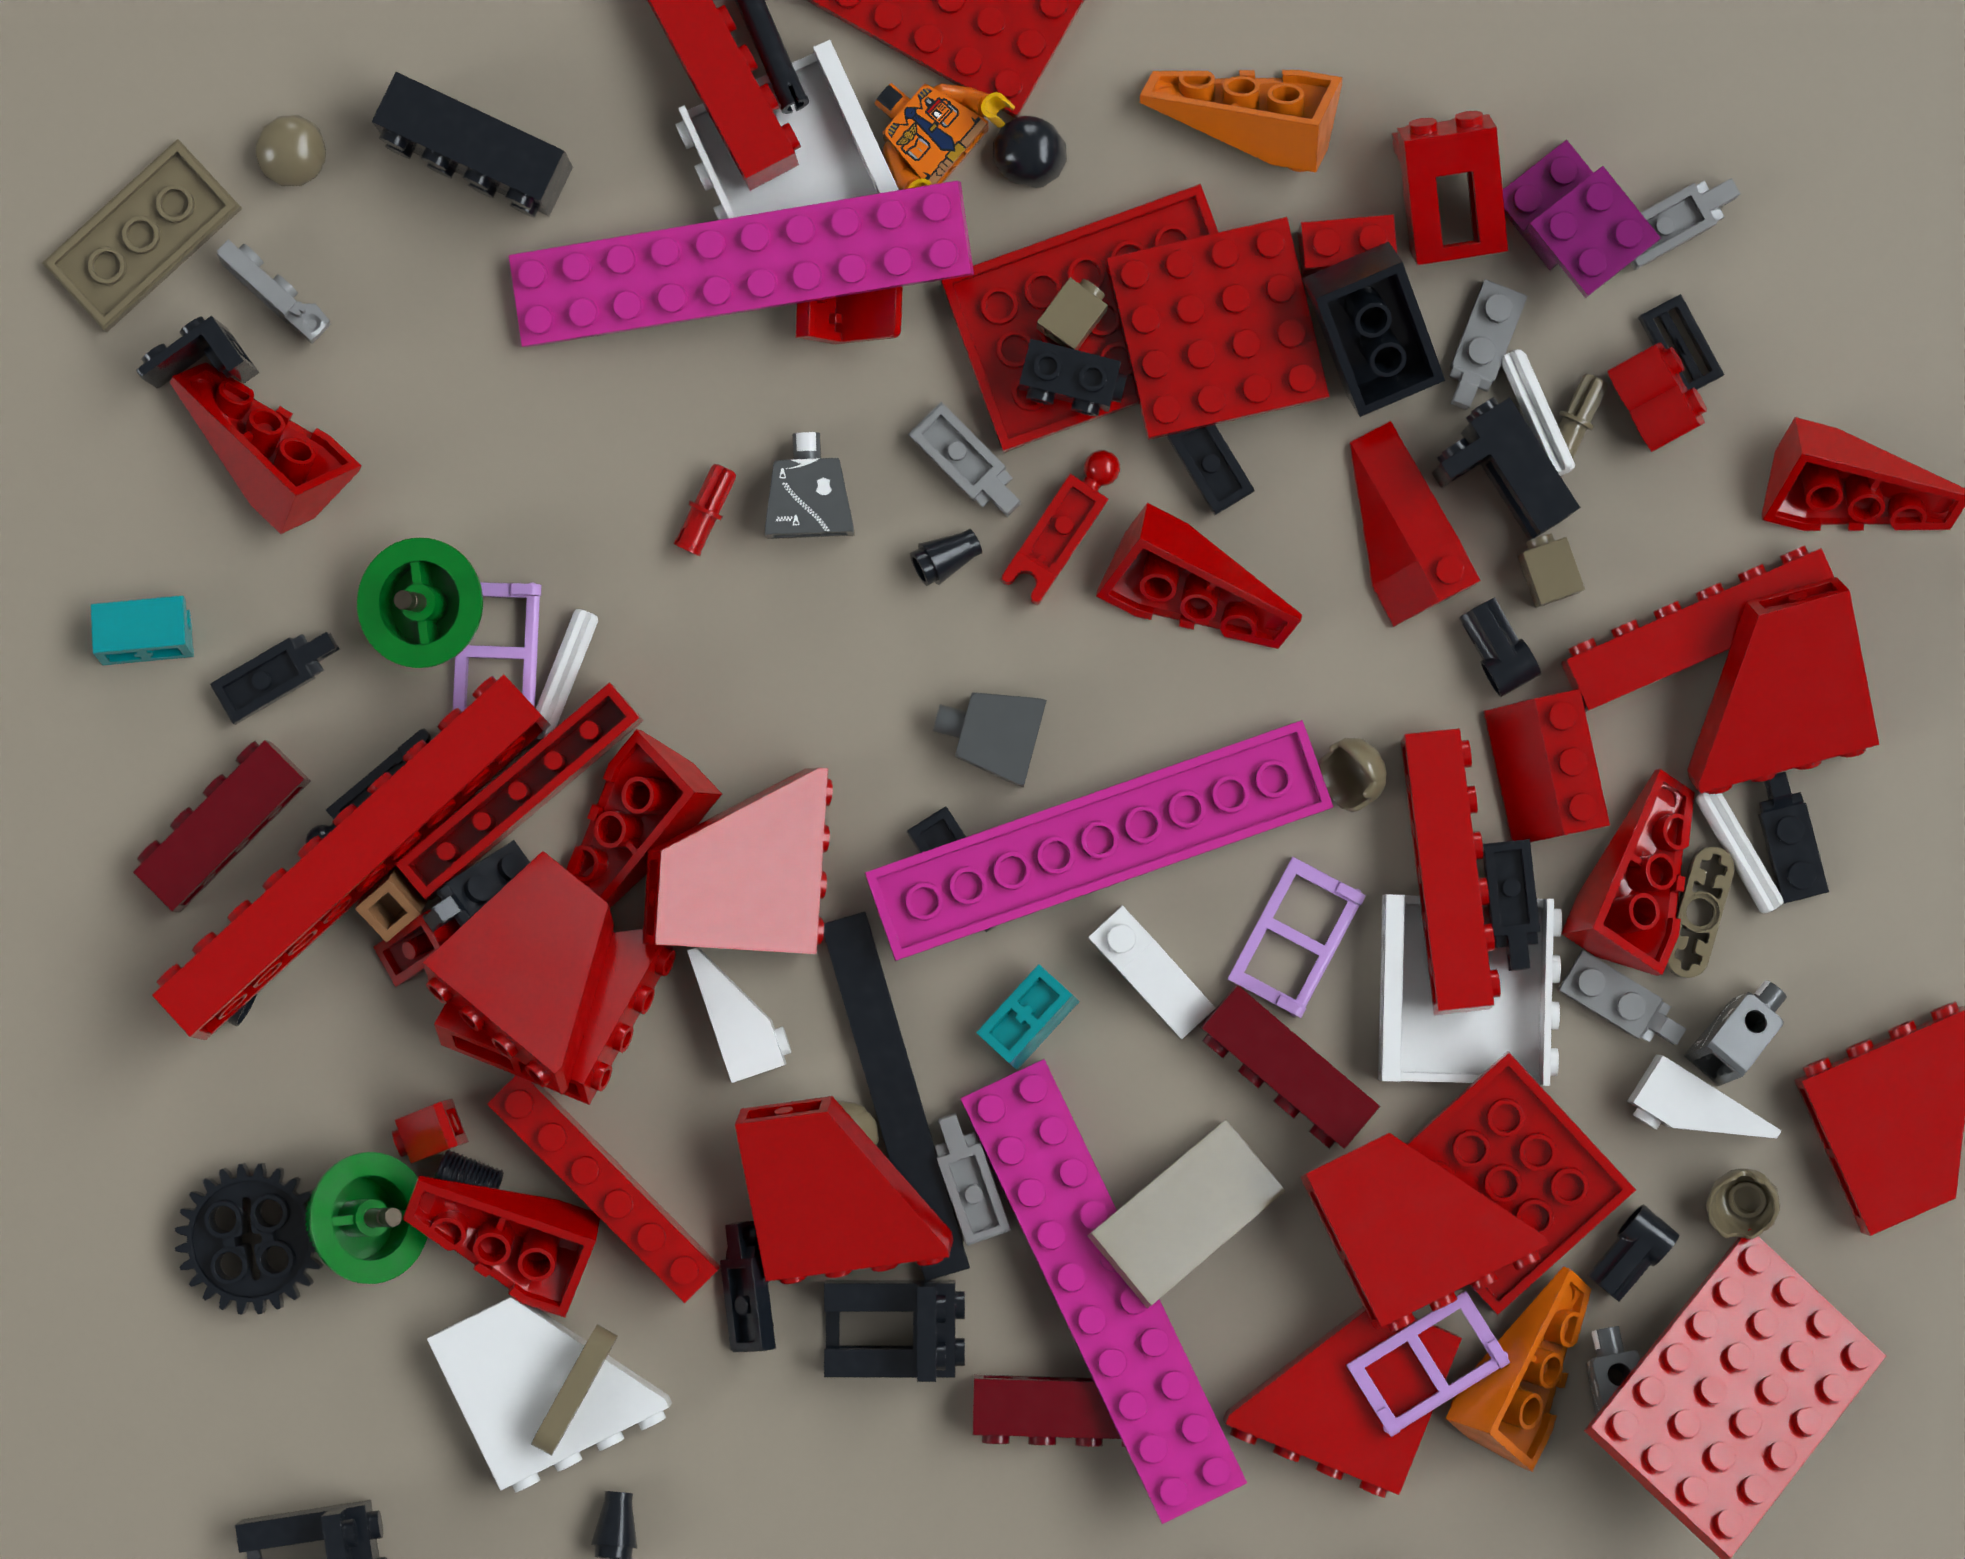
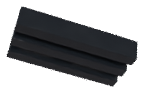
(1695, 334)

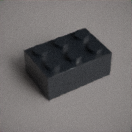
(1374, 329)

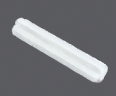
(1537, 410)
(566, 667)
(1741, 850)

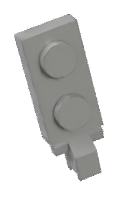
(1685, 216)
(274, 292)
(1485, 340)
(965, 459)
(1619, 1000)
(970, 1183)

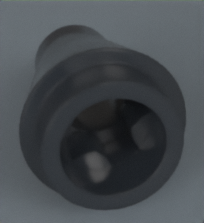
(944, 556)
(616, 1527)

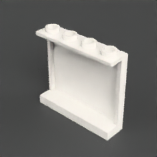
(835, 156)
(1464, 1044)

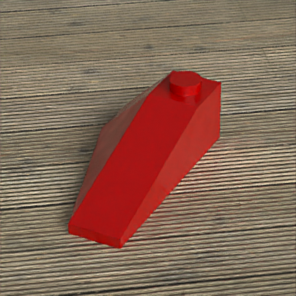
(517, 1238)

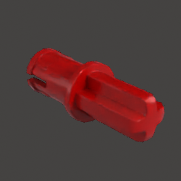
(705, 509)

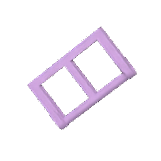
(527, 653)
(1325, 952)
(1445, 1392)

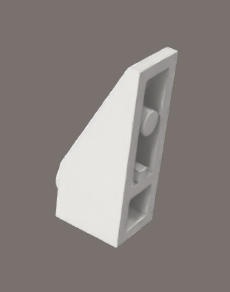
(1151, 972)
(741, 1028)
(1684, 1101)

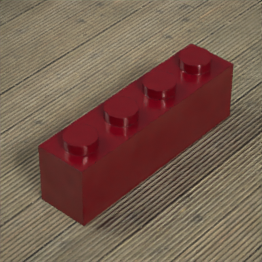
(221, 825)
(1290, 1067)
(1040, 1410)

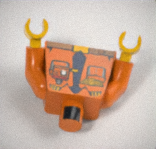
(934, 130)

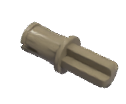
(1581, 411)

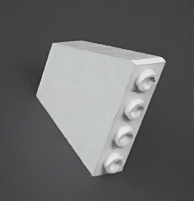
(509, 1371)

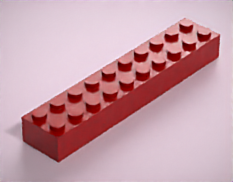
(350, 859)

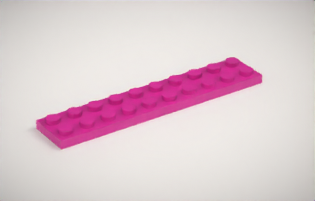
(742, 264)
(1098, 840)
(1123, 1343)

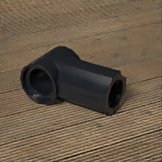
(1505, 658)
(1640, 1243)

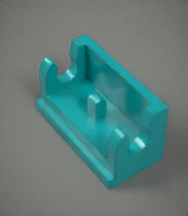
(141, 630)
(1027, 1017)

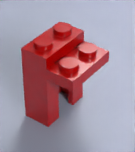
(1449, 148)

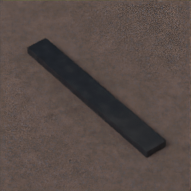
(890, 1074)

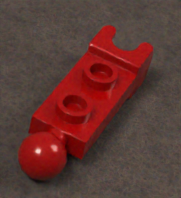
(1063, 525)

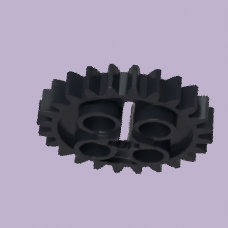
(209, 1243)

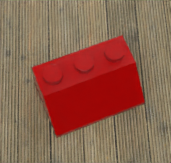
(1546, 767)

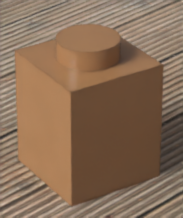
(391, 904)

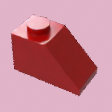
(410, 947)
(429, 1131)

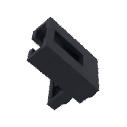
(1514, 463)
(934, 1345)
(347, 1530)

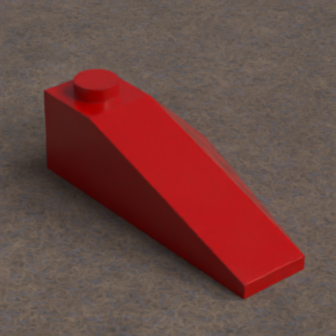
(273, 460)
(1842, 480)
(1406, 534)
(1183, 576)
(644, 803)
(1633, 891)

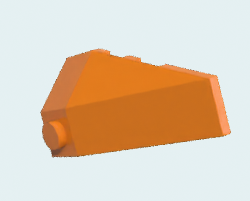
(1270, 118)
(1513, 1404)

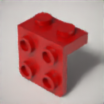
(851, 317)

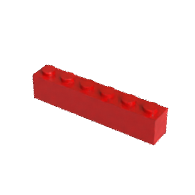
(728, 88)
(1682, 635)
(519, 791)
(1448, 871)
(604, 1186)

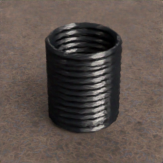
(468, 1171)

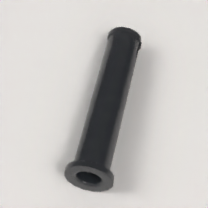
(773, 55)

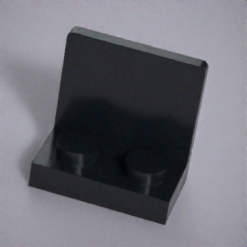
(198, 339)

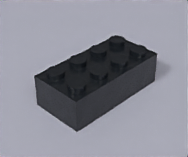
(471, 144)

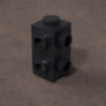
(1071, 376)

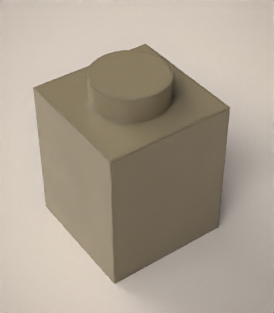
(1073, 314)
(1550, 570)

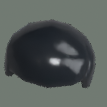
(1029, 151)

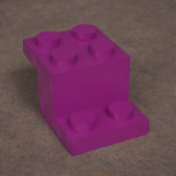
(1577, 218)

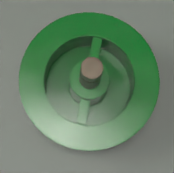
(420, 602)
(359, 1218)

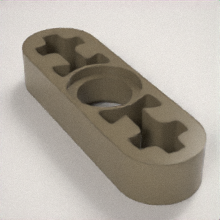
(1722, 882)
(574, 1389)

